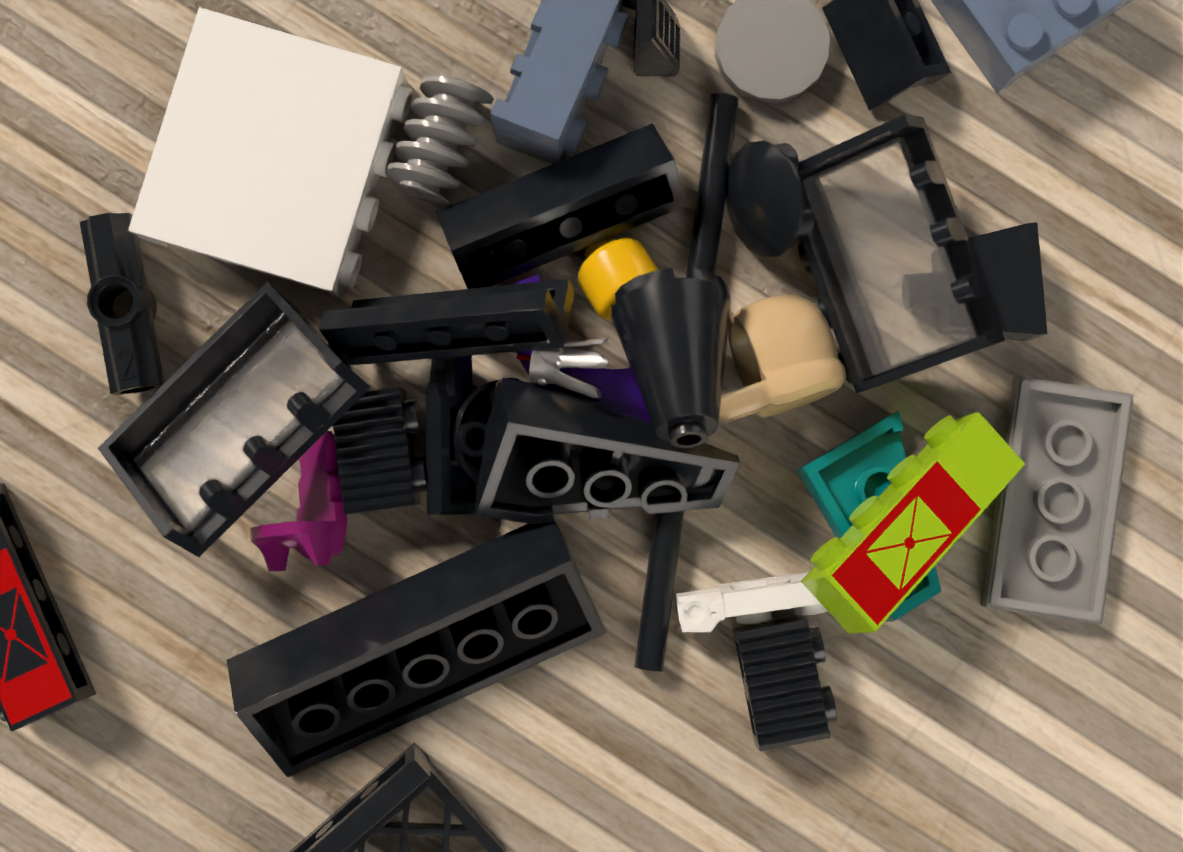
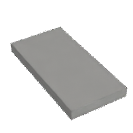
(1062, 507)

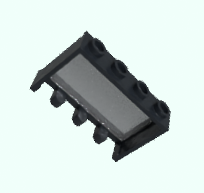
(892, 256)
(232, 420)

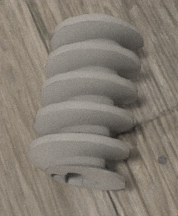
(436, 137)

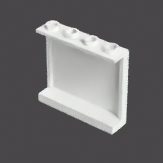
(272, 152)

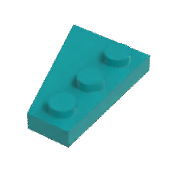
(853, 474)

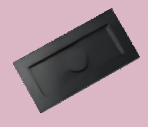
(886, 46)

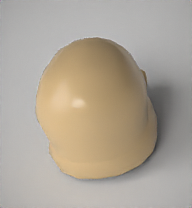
(781, 357)

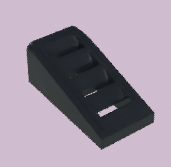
(656, 39)

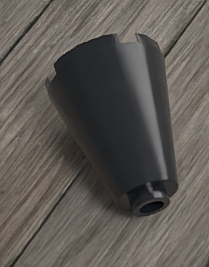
(676, 349)

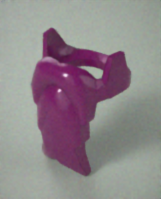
(320, 519)

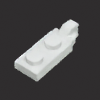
(747, 600)

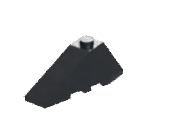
(574, 455)

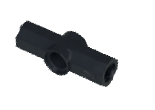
(115, 267)

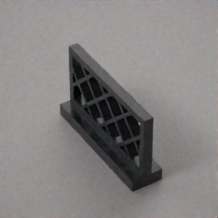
(384, 798)

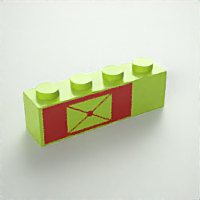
(912, 522)

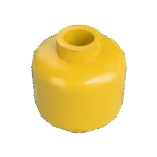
(609, 267)

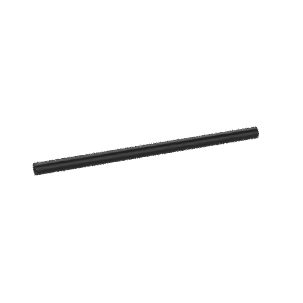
(704, 256)

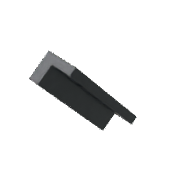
(451, 323)

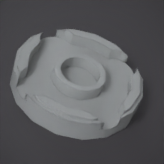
(772, 48)

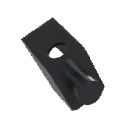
(1013, 279)

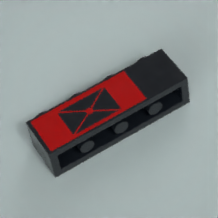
(37, 654)

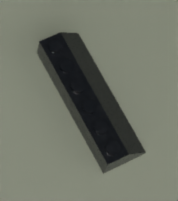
(413, 647)

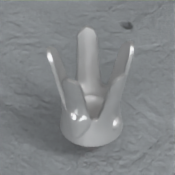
(546, 365)

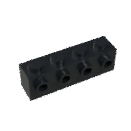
(563, 208)

